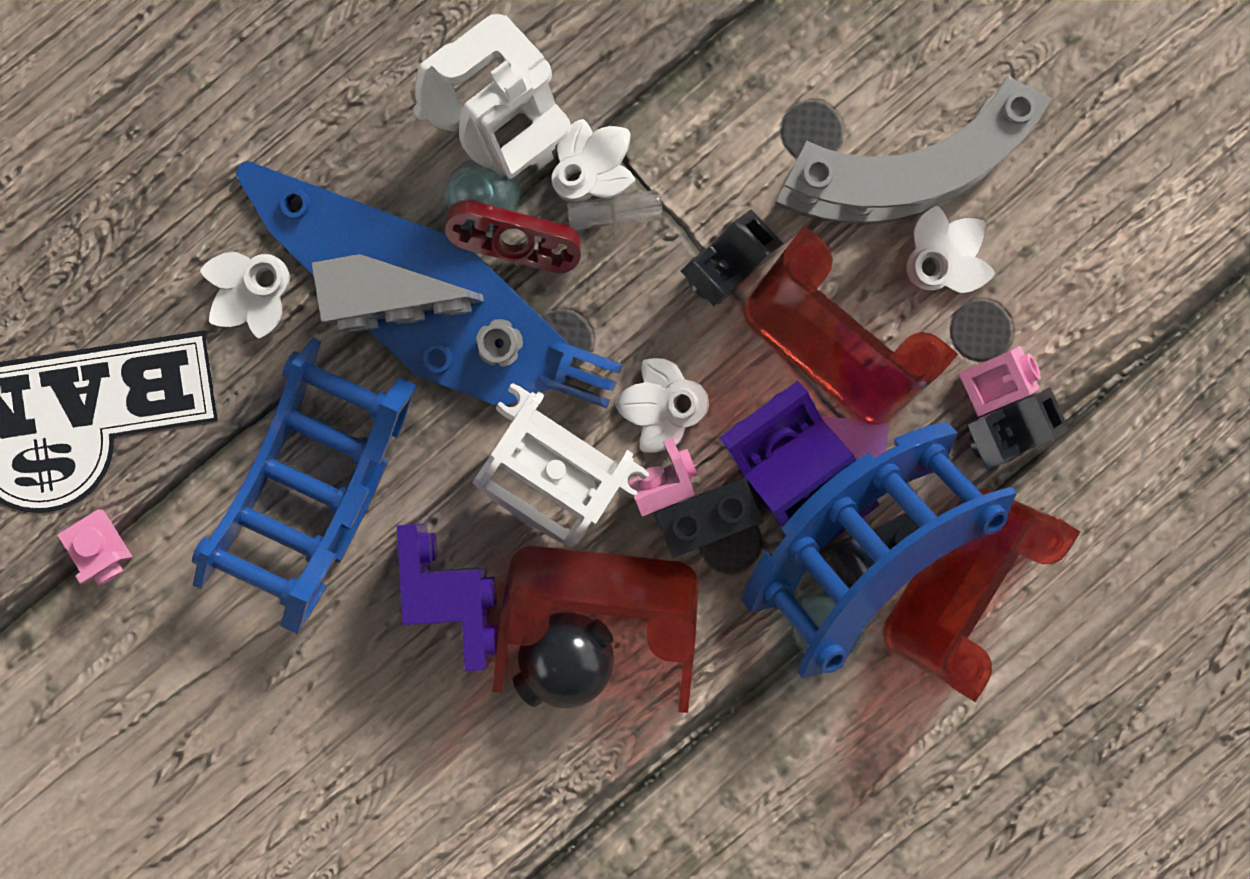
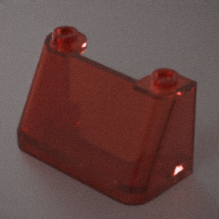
(831, 344)
(951, 594)

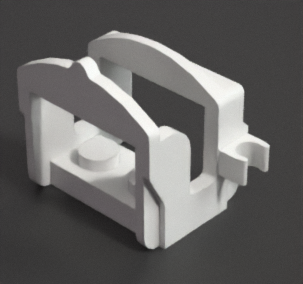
(516, 88)
(557, 467)

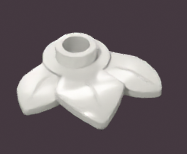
(598, 160)
(953, 251)
(242, 296)
(655, 404)

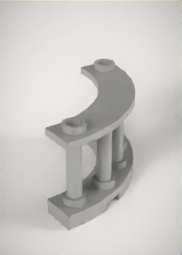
(902, 186)

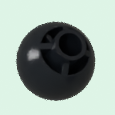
(567, 664)

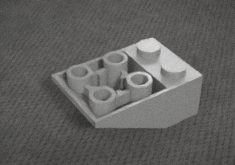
(362, 290)

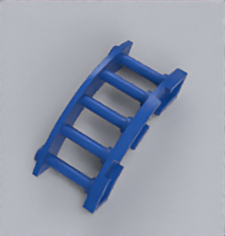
(347, 504)
(838, 506)

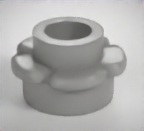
(486, 343)

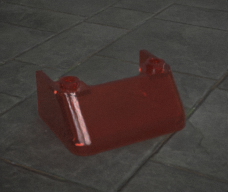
(606, 585)

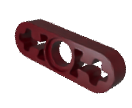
(503, 219)

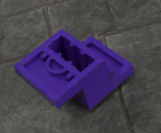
(787, 453)
(446, 595)

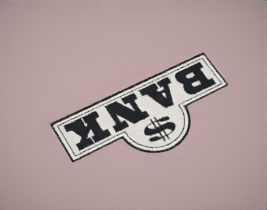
(72, 405)

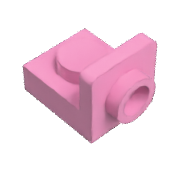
(1001, 380)
(666, 484)
(95, 548)

